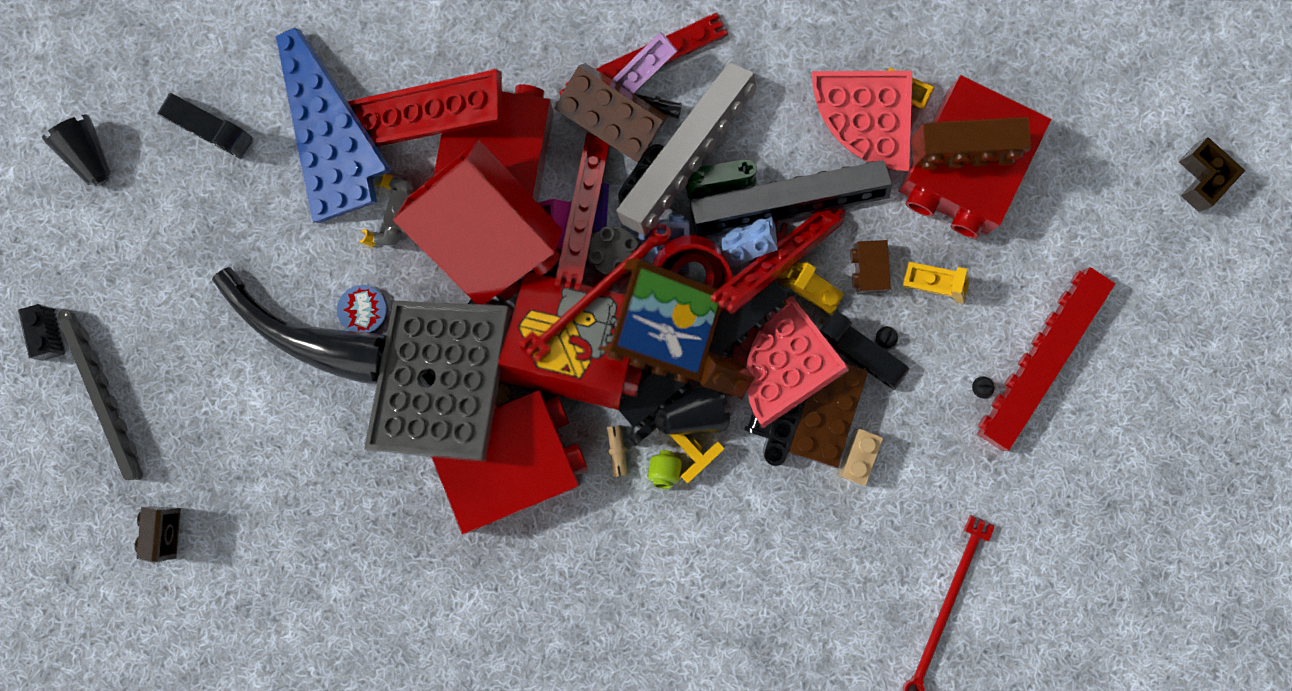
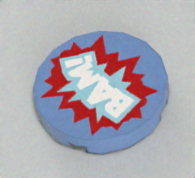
(362, 309)

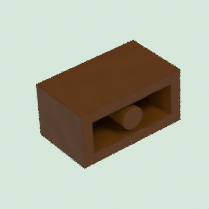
(871, 267)
(725, 375)

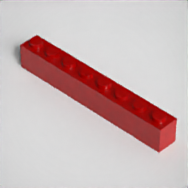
(1045, 359)

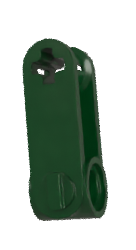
(721, 177)

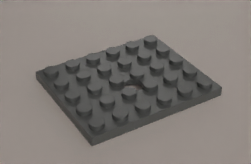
(458, 409)

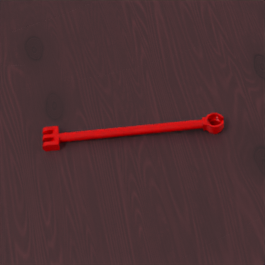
(540, 342)
(976, 535)

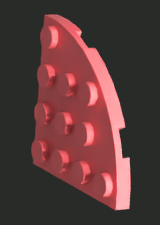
(868, 113)
(789, 363)

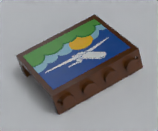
(664, 322)

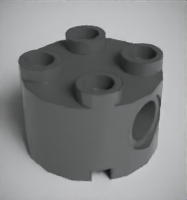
(610, 249)

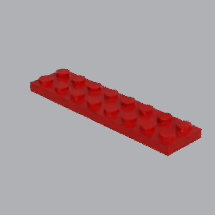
(432, 108)

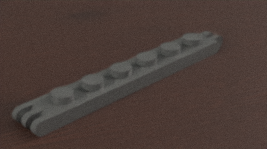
(103, 402)

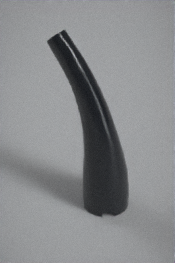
(337, 352)

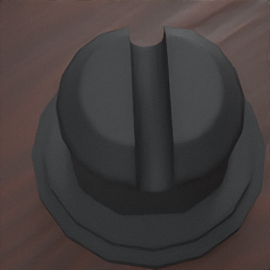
(886, 337)
(983, 387)

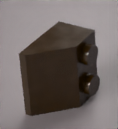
(157, 533)

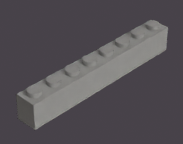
(687, 149)

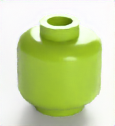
(664, 470)

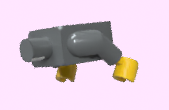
(390, 232)

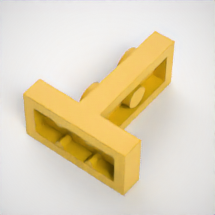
(938, 280)
(809, 285)
(692, 449)

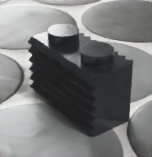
(41, 332)

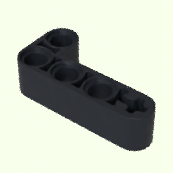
(205, 125)
(862, 350)

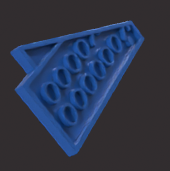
(331, 141)

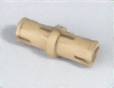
(617, 451)

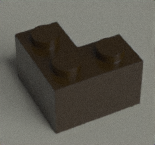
(1213, 171)

